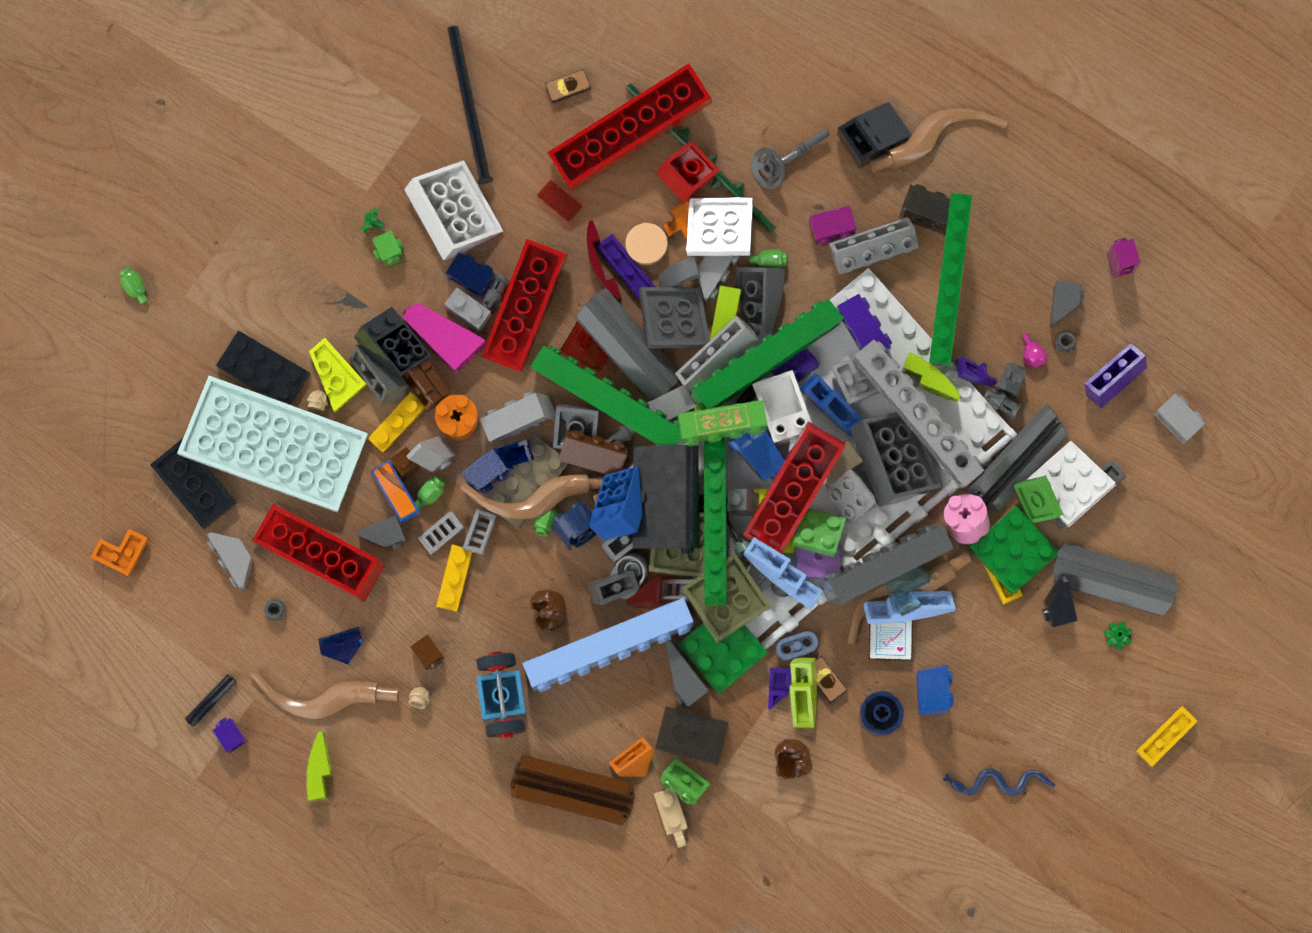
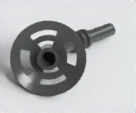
(778, 165)

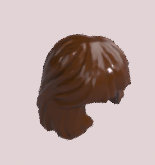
(550, 609)
(792, 759)

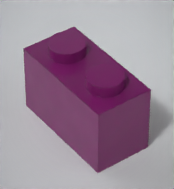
(832, 225)
(1123, 257)

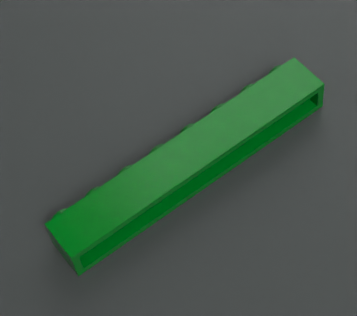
(950, 279)
(767, 356)
(606, 397)
(715, 523)

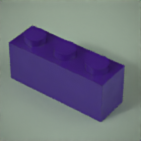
(861, 323)
(1115, 375)

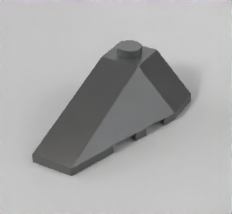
(760, 297)

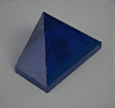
(518, 452)
(341, 645)

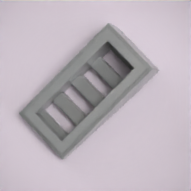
(486, 515)
(445, 539)
(665, 589)

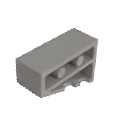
(518, 416)

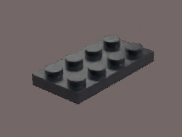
(262, 369)
(193, 486)

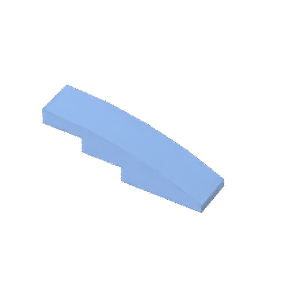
(786, 577)
(931, 602)

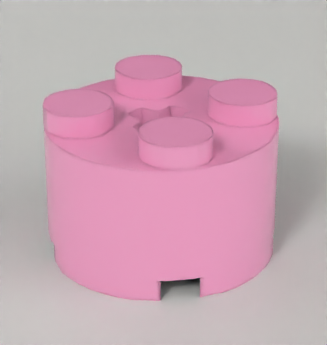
(966, 518)

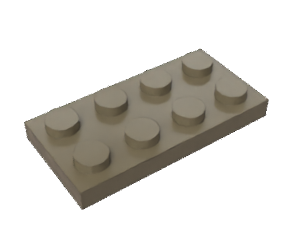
(528, 477)

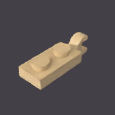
(671, 815)

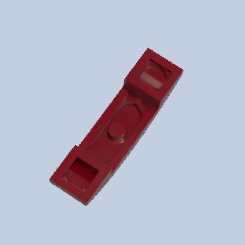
(593, 240)

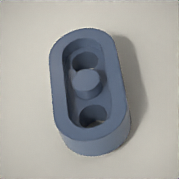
(796, 645)

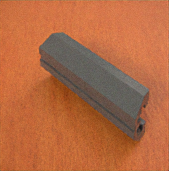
(627, 345)
(1019, 459)
(1115, 579)

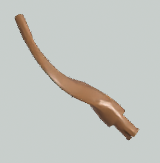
(926, 136)
(543, 500)
(938, 576)
(331, 700)

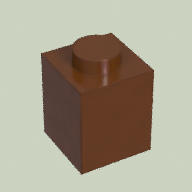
(403, 464)
(427, 653)

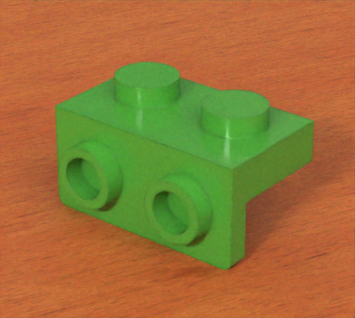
(684, 782)

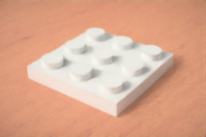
(719, 226)
(1075, 482)

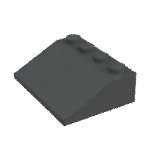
(894, 459)

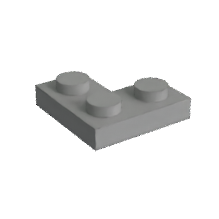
(851, 385)

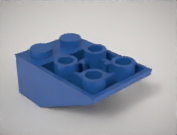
(618, 505)
(934, 691)

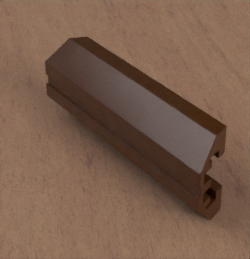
(572, 790)

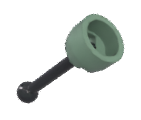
(741, 545)

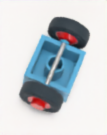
(501, 695)

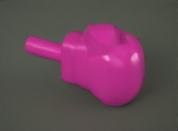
(1034, 353)

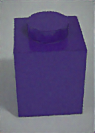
(229, 734)

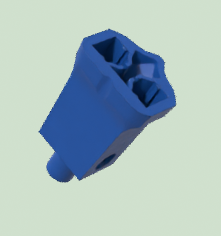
(759, 454)

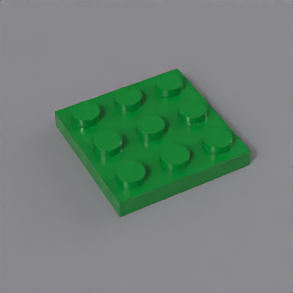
(1014, 550)
(723, 661)

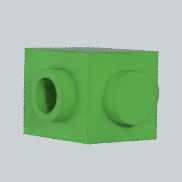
(388, 248)

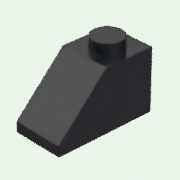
(1059, 604)

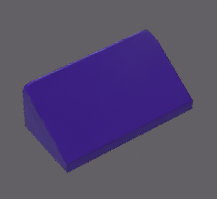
(801, 364)

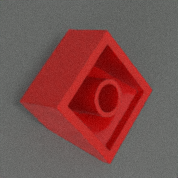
(687, 171)

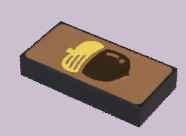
(567, 86)
(828, 681)

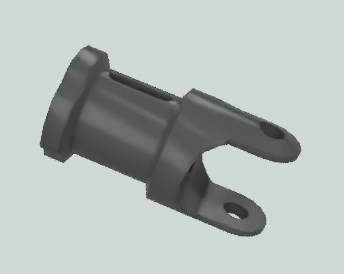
(495, 294)
(1000, 401)

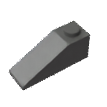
(381, 381)
(685, 681)

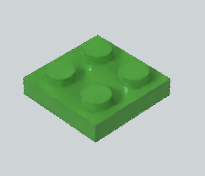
(1038, 499)
(820, 532)

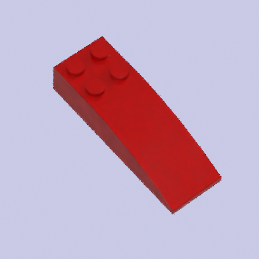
(524, 305)
(794, 487)
(319, 552)

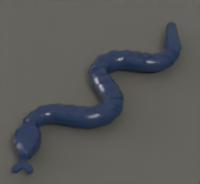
(960, 787)

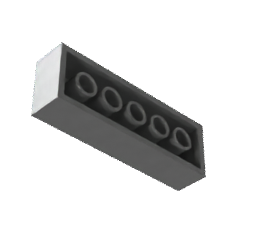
(884, 566)

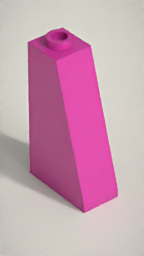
(447, 339)

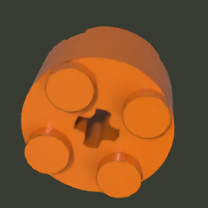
(468, 415)

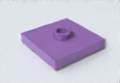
(816, 564)

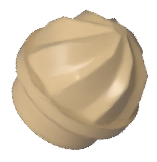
(317, 400)
(419, 698)

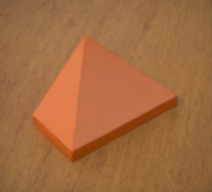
(634, 760)

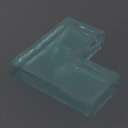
(901, 589)

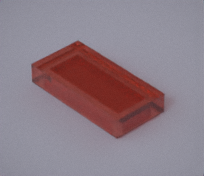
(559, 201)

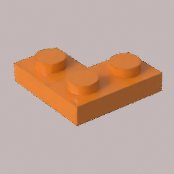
(123, 557)

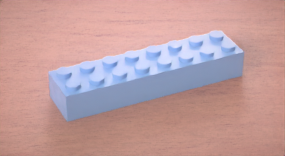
(609, 644)

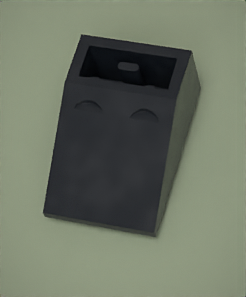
(872, 133)
(391, 342)

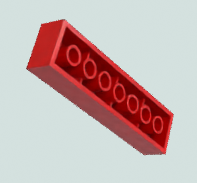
(630, 127)

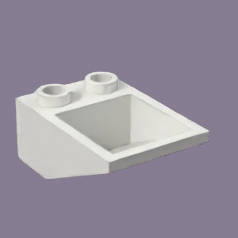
(783, 407)

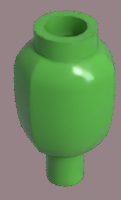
(770, 259)
(133, 284)
(430, 491)
(545, 522)

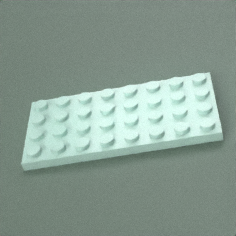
(273, 444)

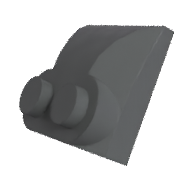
(577, 418)

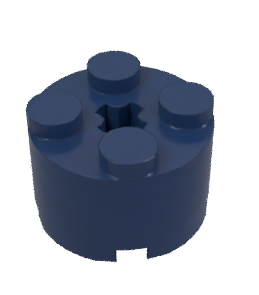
(574, 525)
(890, 705)

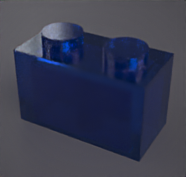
(471, 274)
(487, 471)

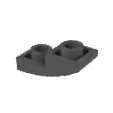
(680, 273)

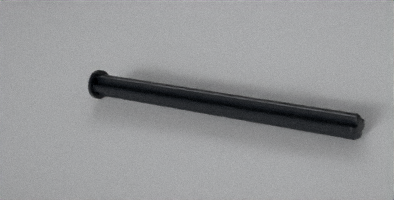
(469, 106)

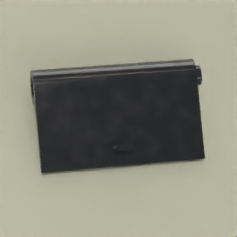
(672, 497)

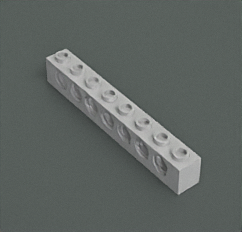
(919, 426)

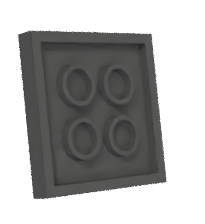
(674, 317)

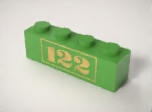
(722, 422)

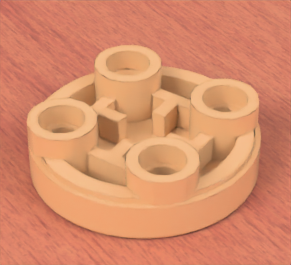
(646, 244)

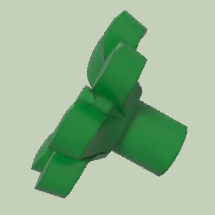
(372, 220)
(1113, 635)

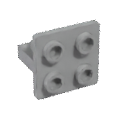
(851, 496)

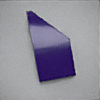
(973, 373)
(778, 685)

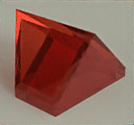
(648, 596)

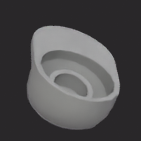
(632, 562)

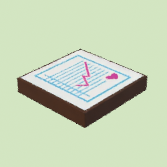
(891, 641)

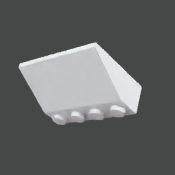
(453, 209)

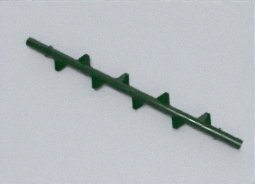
(719, 179)

